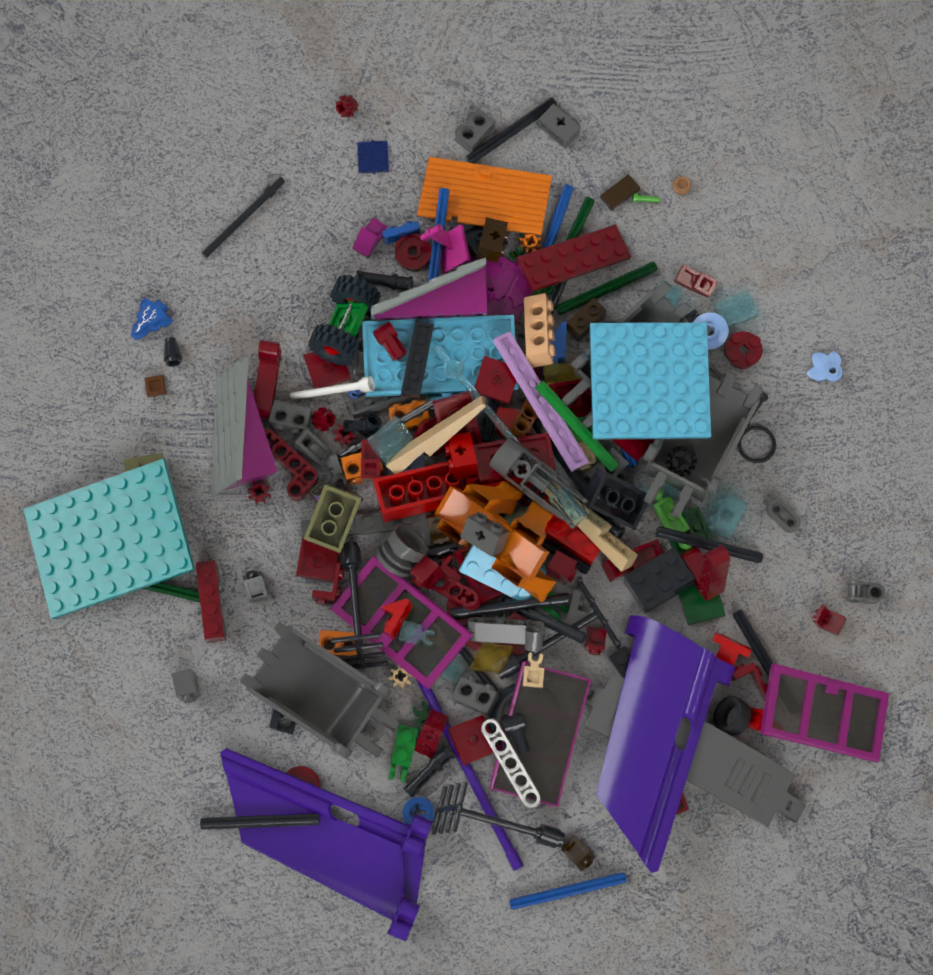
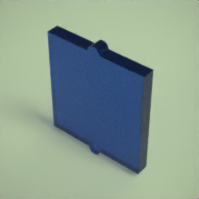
(373, 157)

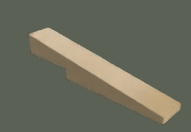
(436, 436)
(598, 532)

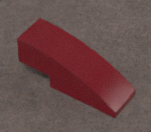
(645, 553)

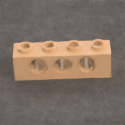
(539, 330)

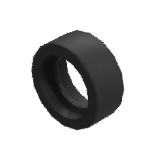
(742, 718)

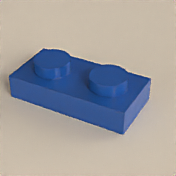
(393, 233)

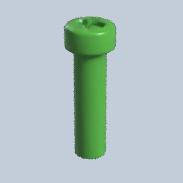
(636, 197)

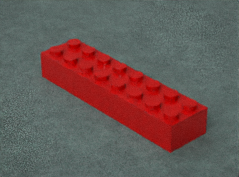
(421, 490)

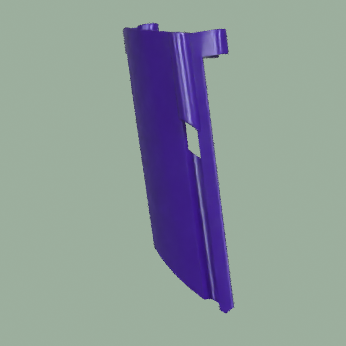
(642, 764)
(367, 863)

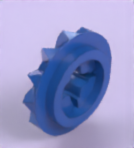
(423, 804)

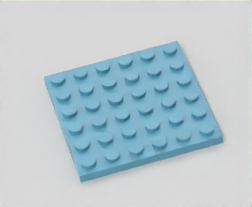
(650, 381)

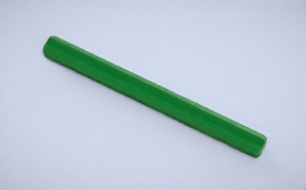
(576, 425)

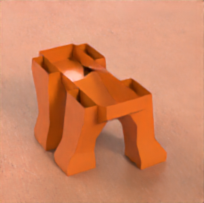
(523, 550)

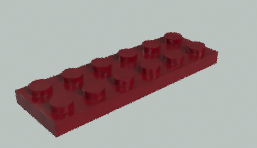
(573, 258)

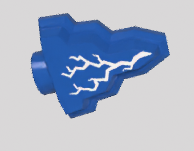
(150, 318)

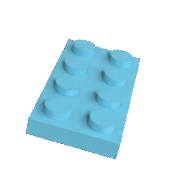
(478, 566)

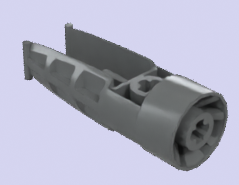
(510, 459)

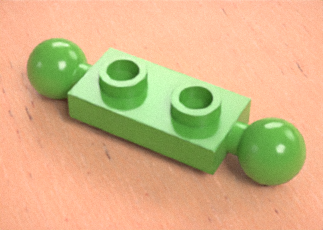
(663, 508)

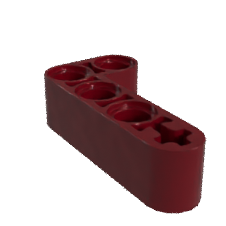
(267, 376)
(286, 460)

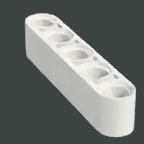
(519, 769)

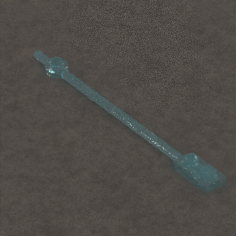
(560, 497)

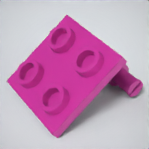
(454, 247)

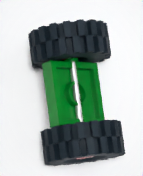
(337, 339)

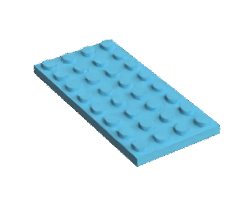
(459, 337)

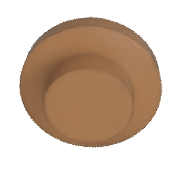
(681, 185)

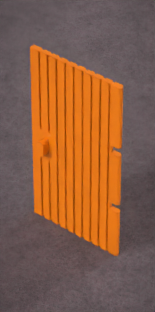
(485, 192)

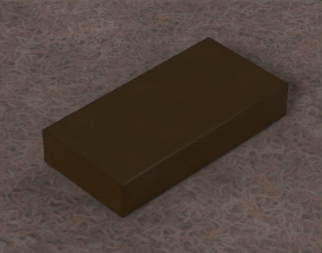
(619, 192)

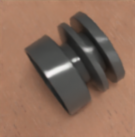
(402, 551)

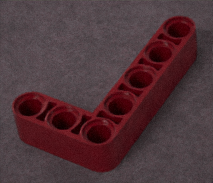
(708, 570)

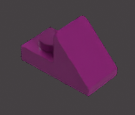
(369, 237)

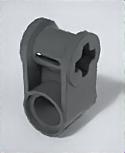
(860, 592)

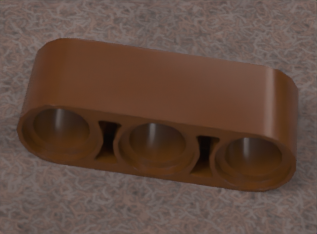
(523, 421)

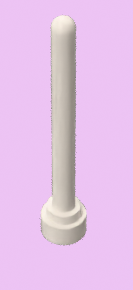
(365, 384)

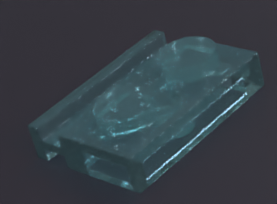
(737, 309)
(390, 440)

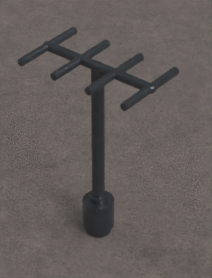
(351, 562)
(514, 664)
(543, 834)

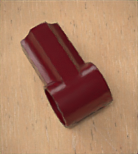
(387, 336)

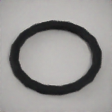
(773, 443)

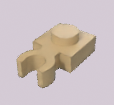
(534, 674)

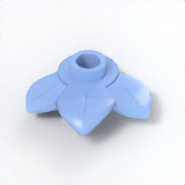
(823, 365)

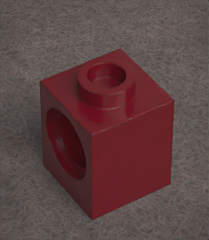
(426, 573)

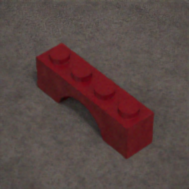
(210, 601)

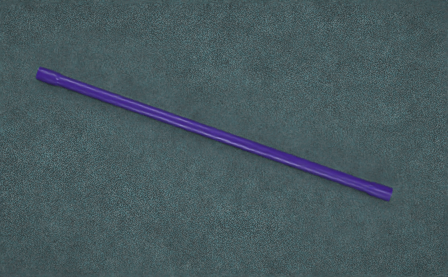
(511, 854)

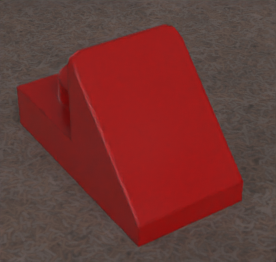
(399, 612)

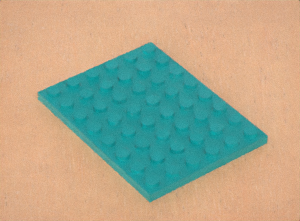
(109, 539)

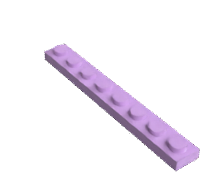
(549, 417)

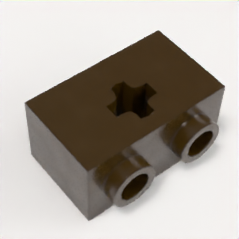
(492, 240)
(579, 324)

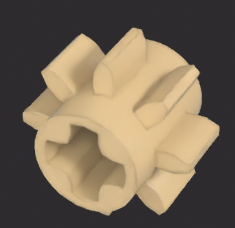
(397, 682)

